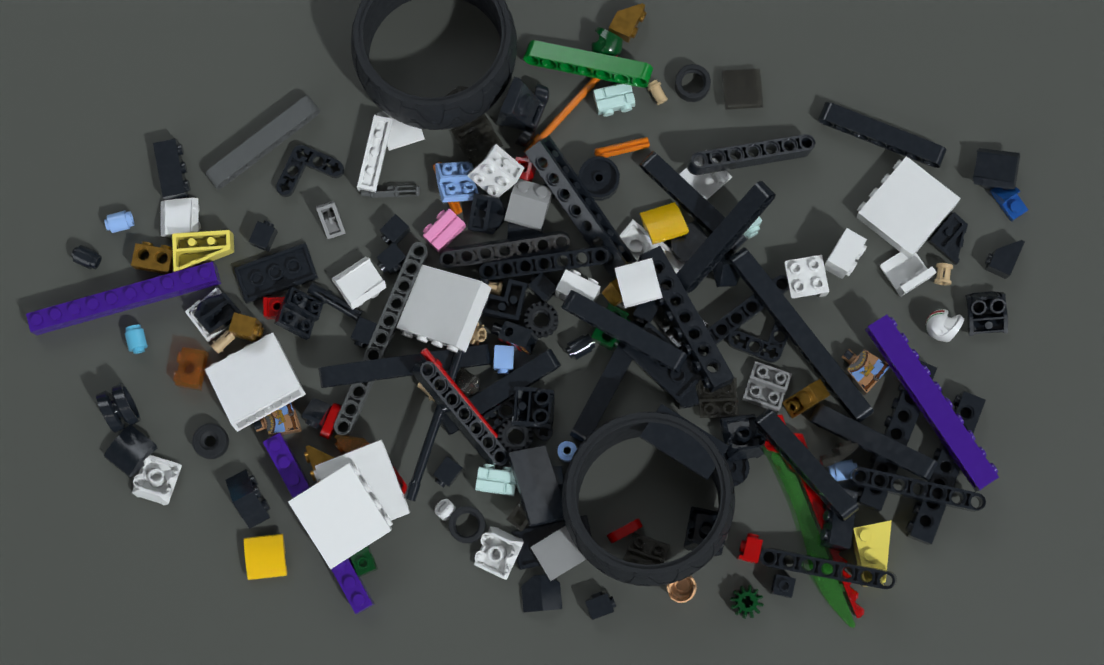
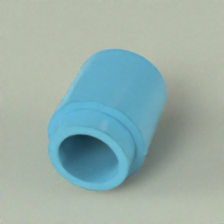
(135, 339)

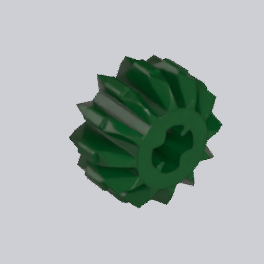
(741, 606)

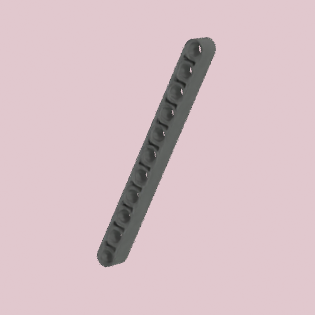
(382, 329)

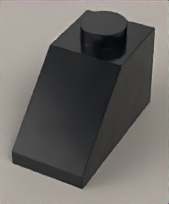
(1004, 259)

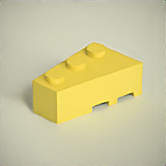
(200, 248)
(872, 547)

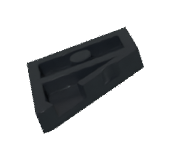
(950, 237)

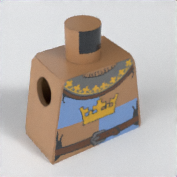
(864, 369)
(280, 421)

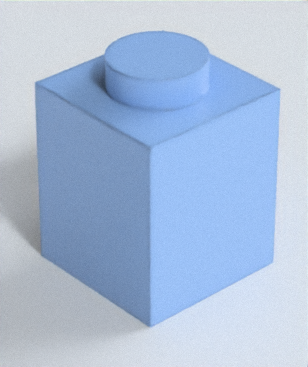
(503, 359)

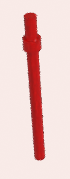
(429, 357)

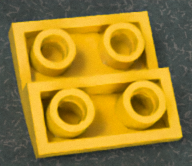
(664, 223)
(265, 556)

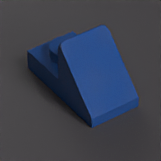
(1009, 202)

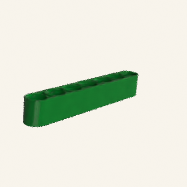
(588, 63)

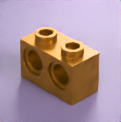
(153, 263)
(246, 327)

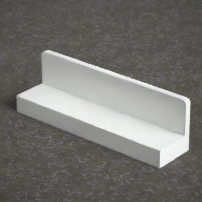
(374, 154)

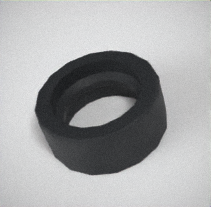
(692, 68)
(481, 524)

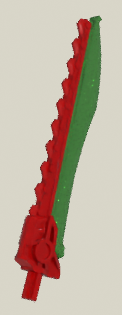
(829, 587)

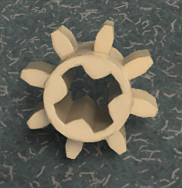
(479, 335)

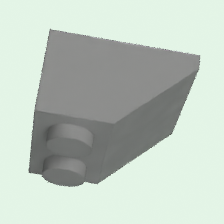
(528, 204)

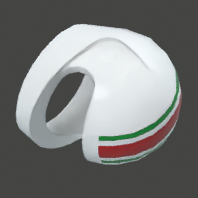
(943, 327)

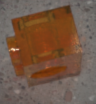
(195, 379)

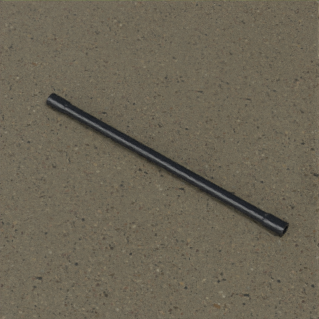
(414, 484)

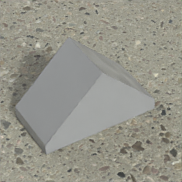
(330, 219)

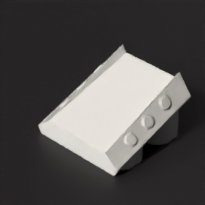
(179, 216)
(359, 283)
(156, 479)
(498, 552)

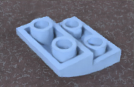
(454, 181)

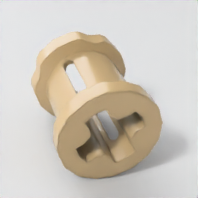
(940, 280)
(496, 287)

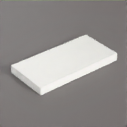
(639, 242)

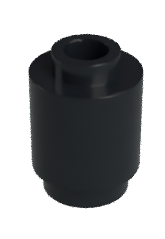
(86, 257)
(580, 346)

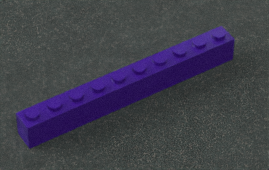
(123, 298)
(932, 403)
(297, 483)

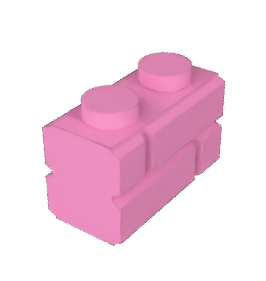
(443, 230)

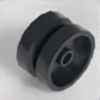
(607, 170)
(118, 407)

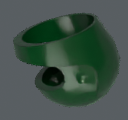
(608, 43)

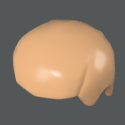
(682, 590)

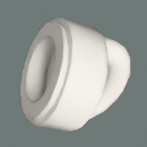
(444, 509)

